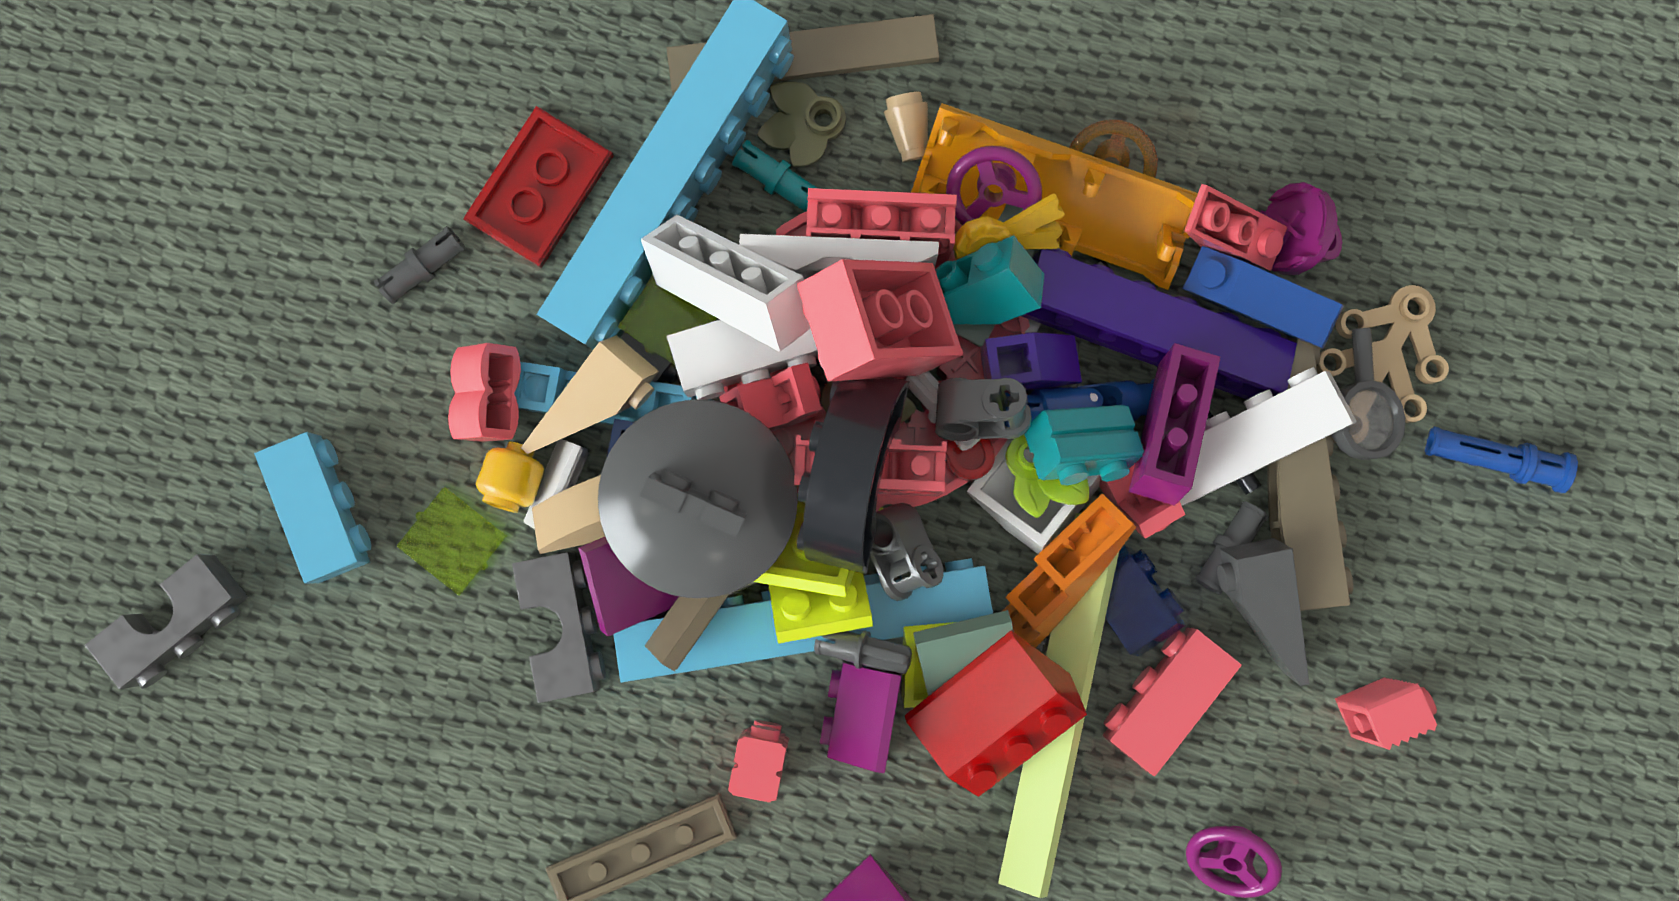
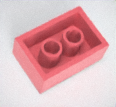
(878, 319)

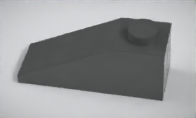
(1265, 591)

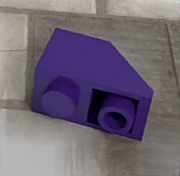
(1032, 359)

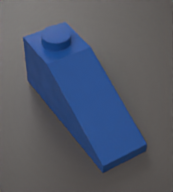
(1262, 297)

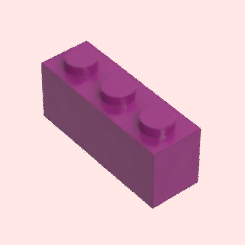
(1175, 424)

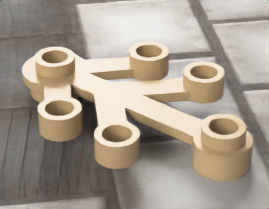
(1387, 352)

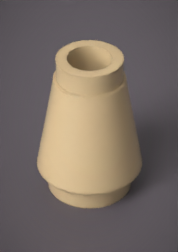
(909, 124)

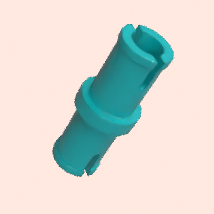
(773, 174)

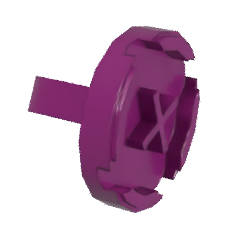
(1311, 227)

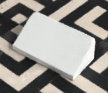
(560, 474)

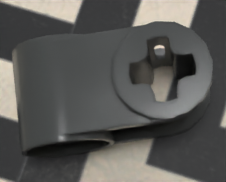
(978, 409)
(901, 549)

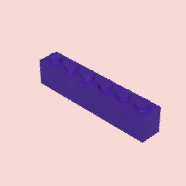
(1147, 323)

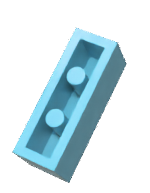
(314, 507)

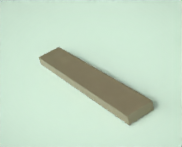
(840, 49)

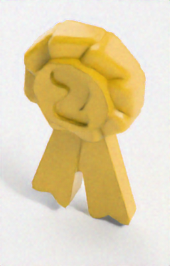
(1032, 227)

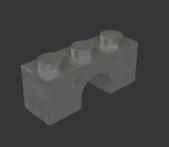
(201, 598)
(572, 664)

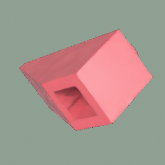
(1234, 229)

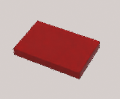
(538, 187)

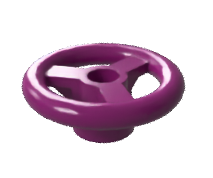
(994, 174)
(1235, 856)

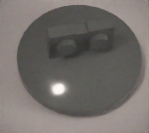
(697, 498)

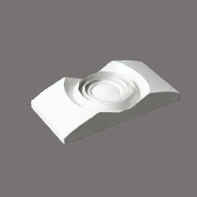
(813, 254)

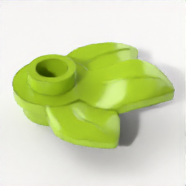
(1035, 493)

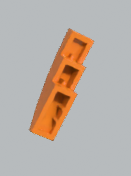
(1067, 570)

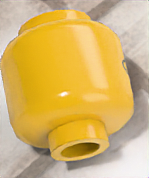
(509, 478)

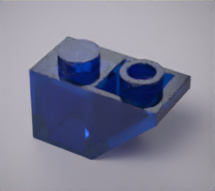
(1138, 607)

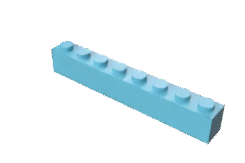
(748, 630)

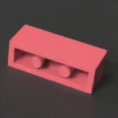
(1170, 699)

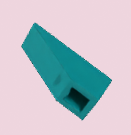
(991, 284)

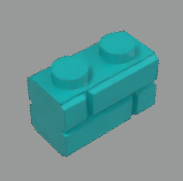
(1084, 443)

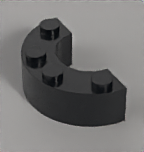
(848, 471)

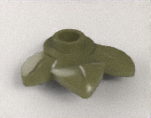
(795, 122)

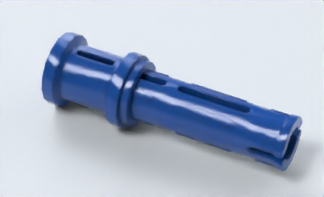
(1520, 462)

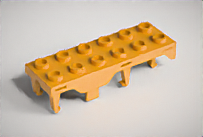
(1106, 207)

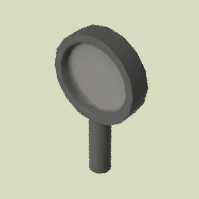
(1373, 405)

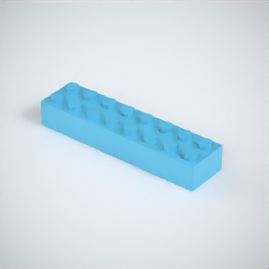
(671, 170)

